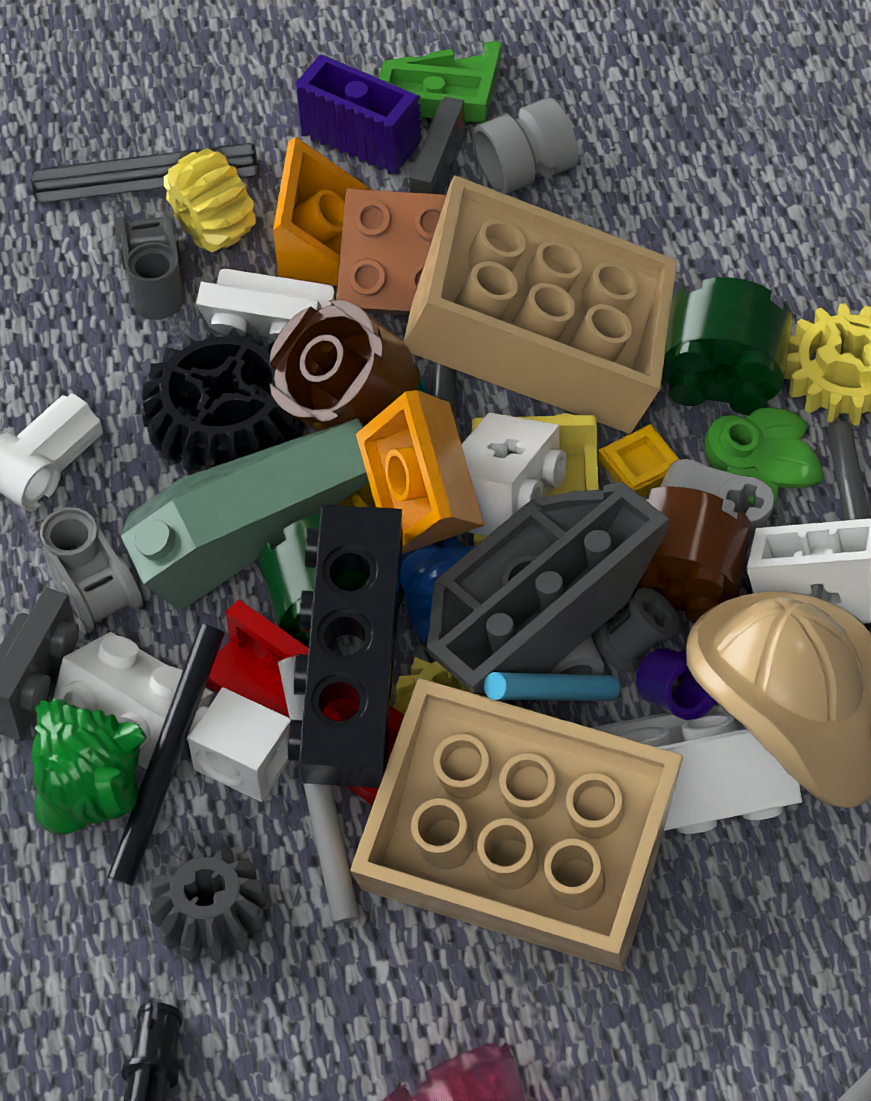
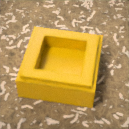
(638, 460)

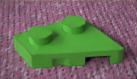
(442, 76)

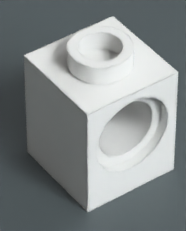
(239, 743)

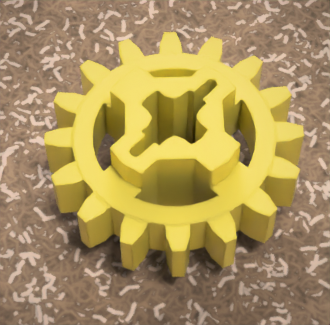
(842, 367)

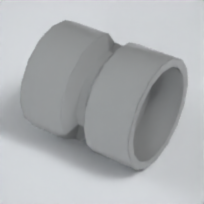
(518, 148)

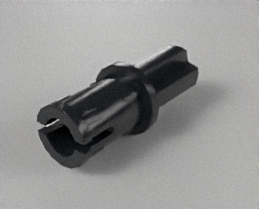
(151, 1065)

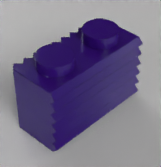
(358, 113)

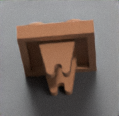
(385, 247)

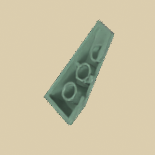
(223, 516)

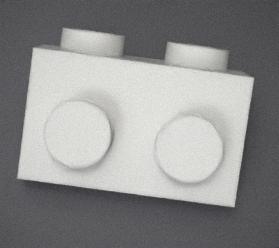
(258, 302)
(123, 682)

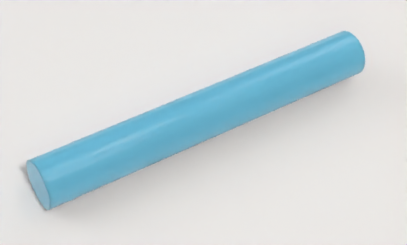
(551, 687)

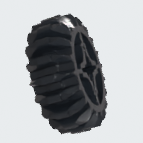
(215, 384)

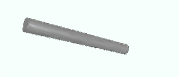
(324, 822)

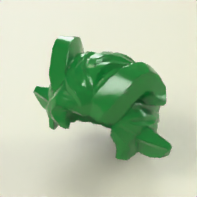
(83, 766)

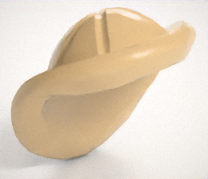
(798, 684)

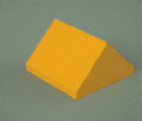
(310, 215)
(421, 468)

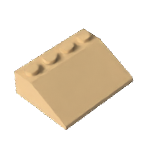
(543, 306)
(518, 823)

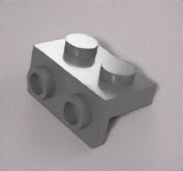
(33, 658)

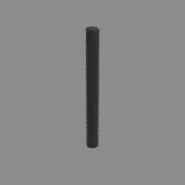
(166, 755)

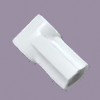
(37, 455)

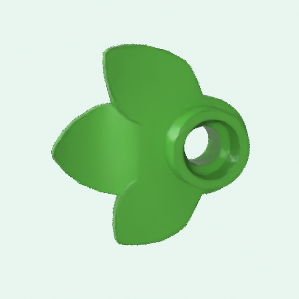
(767, 449)

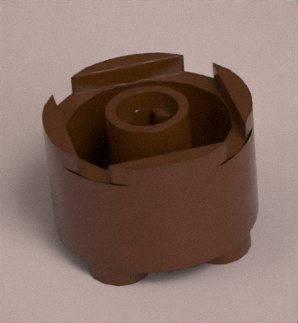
(339, 366)
(700, 553)

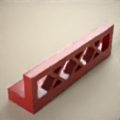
(251, 669)

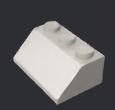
(721, 769)

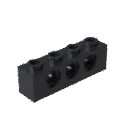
(353, 749)

